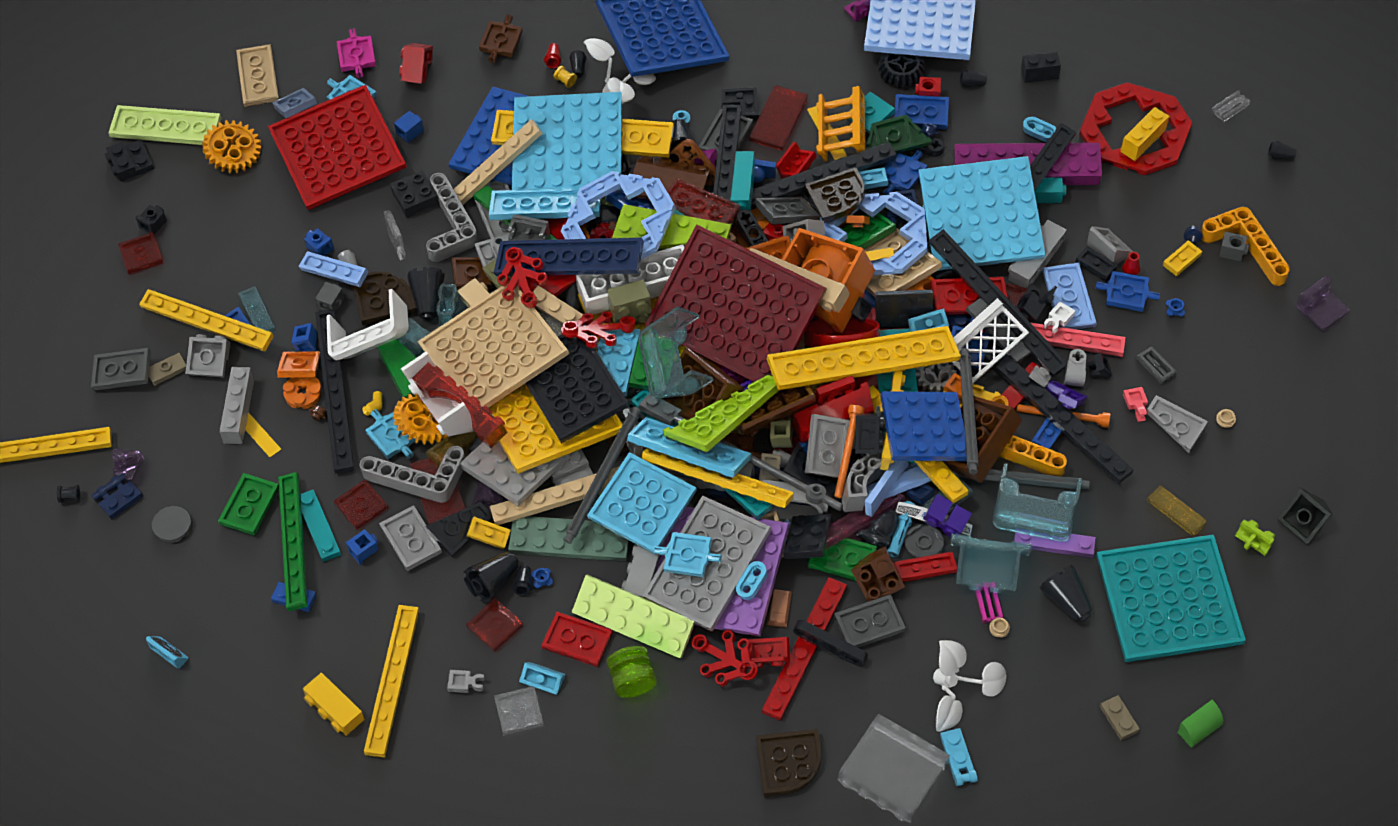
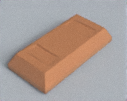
(779, 608)

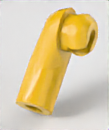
(375, 404)

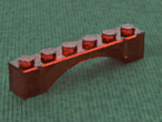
(436, 385)

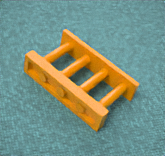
(857, 127)

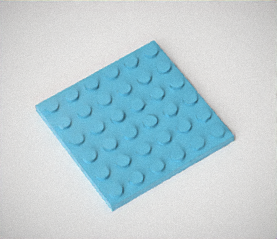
(577, 140)
(984, 209)

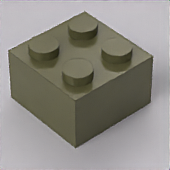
(631, 301)

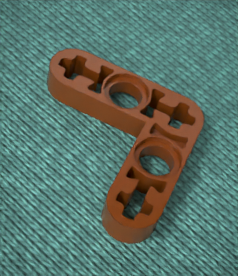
(685, 155)

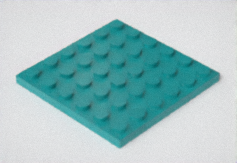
(1170, 598)

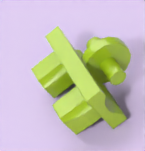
(1255, 537)

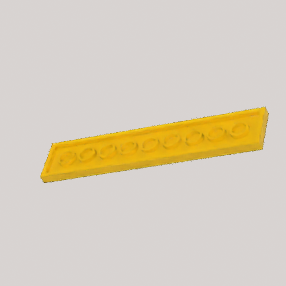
(638, 136)
(863, 357)

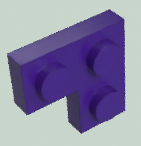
(1066, 395)

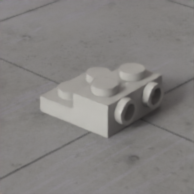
(207, 356)
(573, 469)

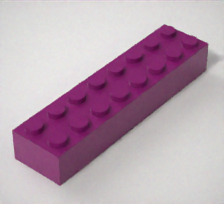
(1077, 164)

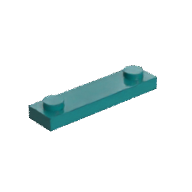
(318, 526)

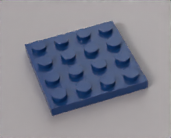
(924, 426)

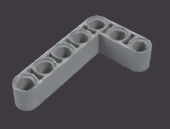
(464, 232)
(416, 478)

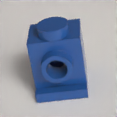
(318, 242)
(304, 338)
(362, 546)

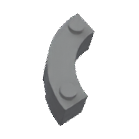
(860, 476)

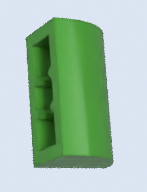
(1201, 723)

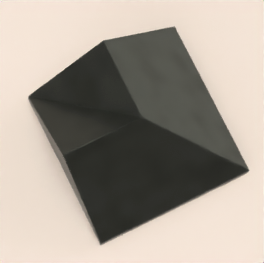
(1305, 515)

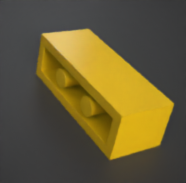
(1144, 134)
(333, 704)

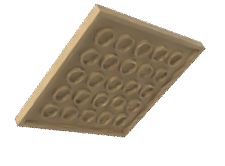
(494, 346)

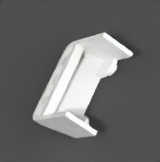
(346, 347)
(450, 415)

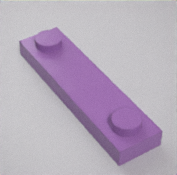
(1077, 544)

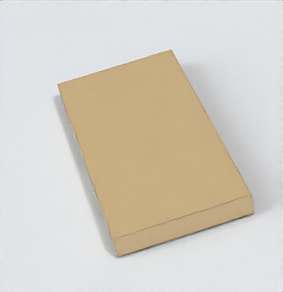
(257, 75)

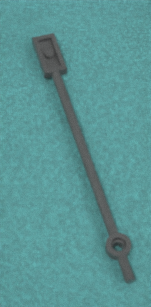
(669, 414)

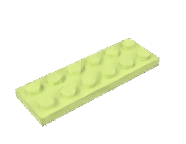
(162, 124)
(633, 616)

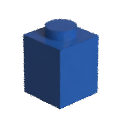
(408, 126)

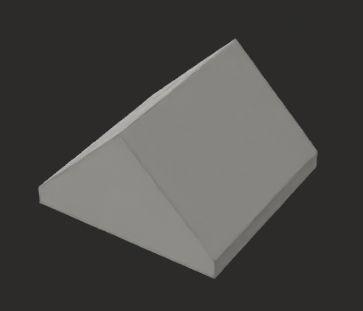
(1107, 244)

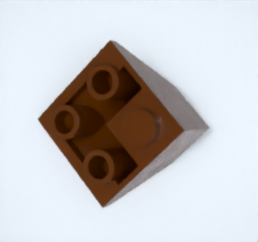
(877, 575)

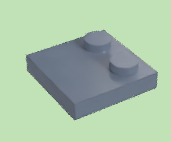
(294, 103)

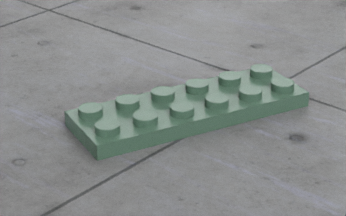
(545, 538)

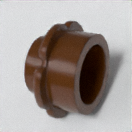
(317, 412)

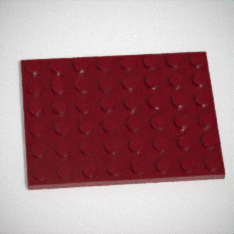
(742, 303)

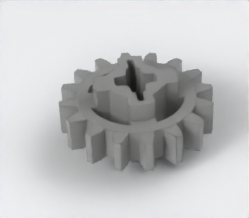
(926, 376)

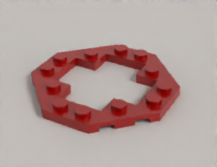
(1146, 99)

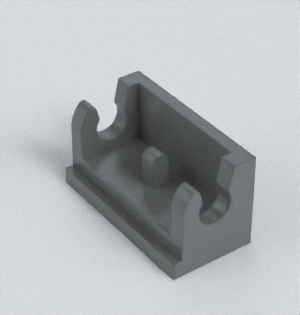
(528, 229)

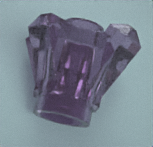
(126, 462)

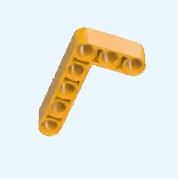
(1260, 245)
(1031, 451)

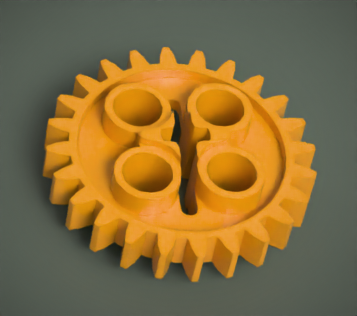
(244, 154)
(416, 420)

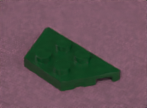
(899, 132)

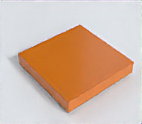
(298, 364)

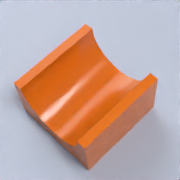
(835, 261)

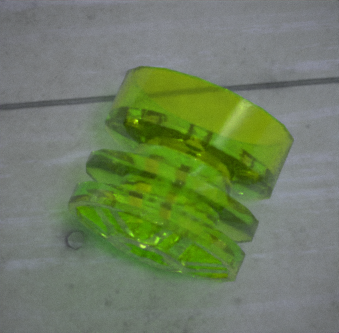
(631, 671)

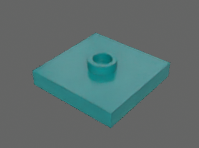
(875, 110)

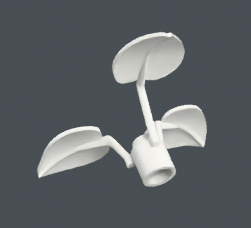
(603, 51)
(950, 660)

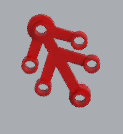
(520, 276)
(596, 327)
(727, 659)

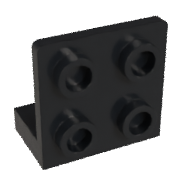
(868, 432)

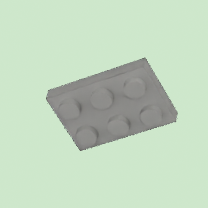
(826, 445)
(410, 538)

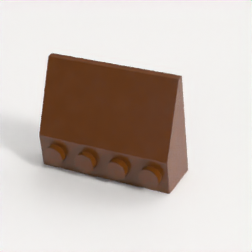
(668, 172)
(718, 389)
(780, 406)
(994, 429)

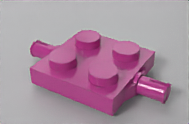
(356, 53)

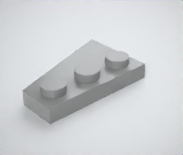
(1177, 422)

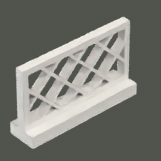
(977, 325)

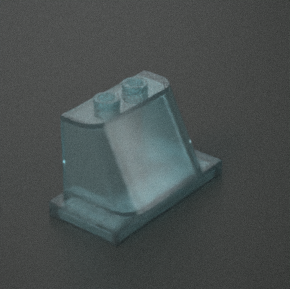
(988, 562)

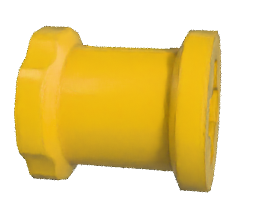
(564, 76)

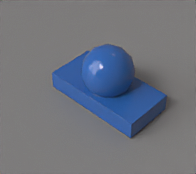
(764, 169)

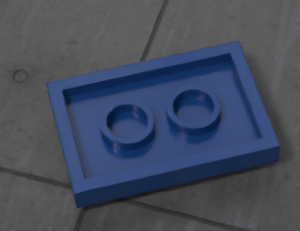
(923, 109)

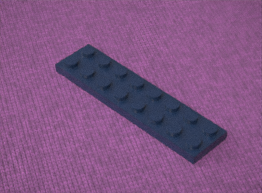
(577, 255)

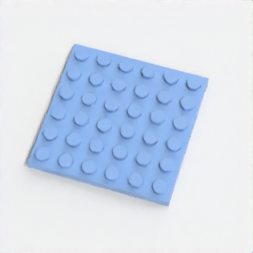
(921, 27)

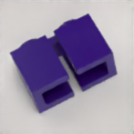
(938, 510)

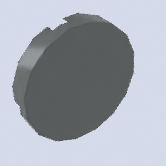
(171, 524)
(923, 541)

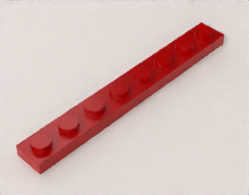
(803, 650)

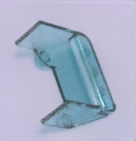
(662, 358)
(1034, 514)

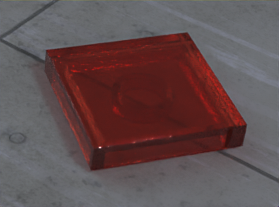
(140, 253)
(360, 504)
(494, 624)

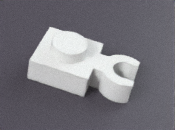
(1061, 315)

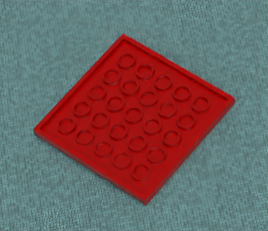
(337, 147)

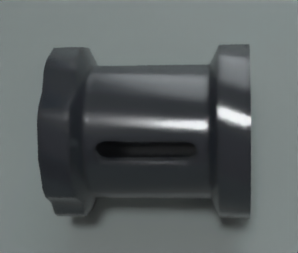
(68, 493)

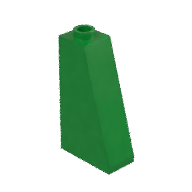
(395, 357)

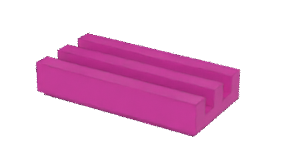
(989, 604)

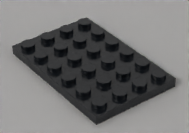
(576, 391)

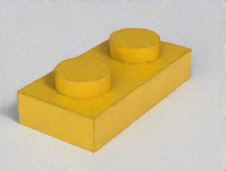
(1182, 258)
(488, 533)

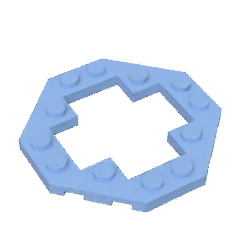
(632, 186)
(913, 231)

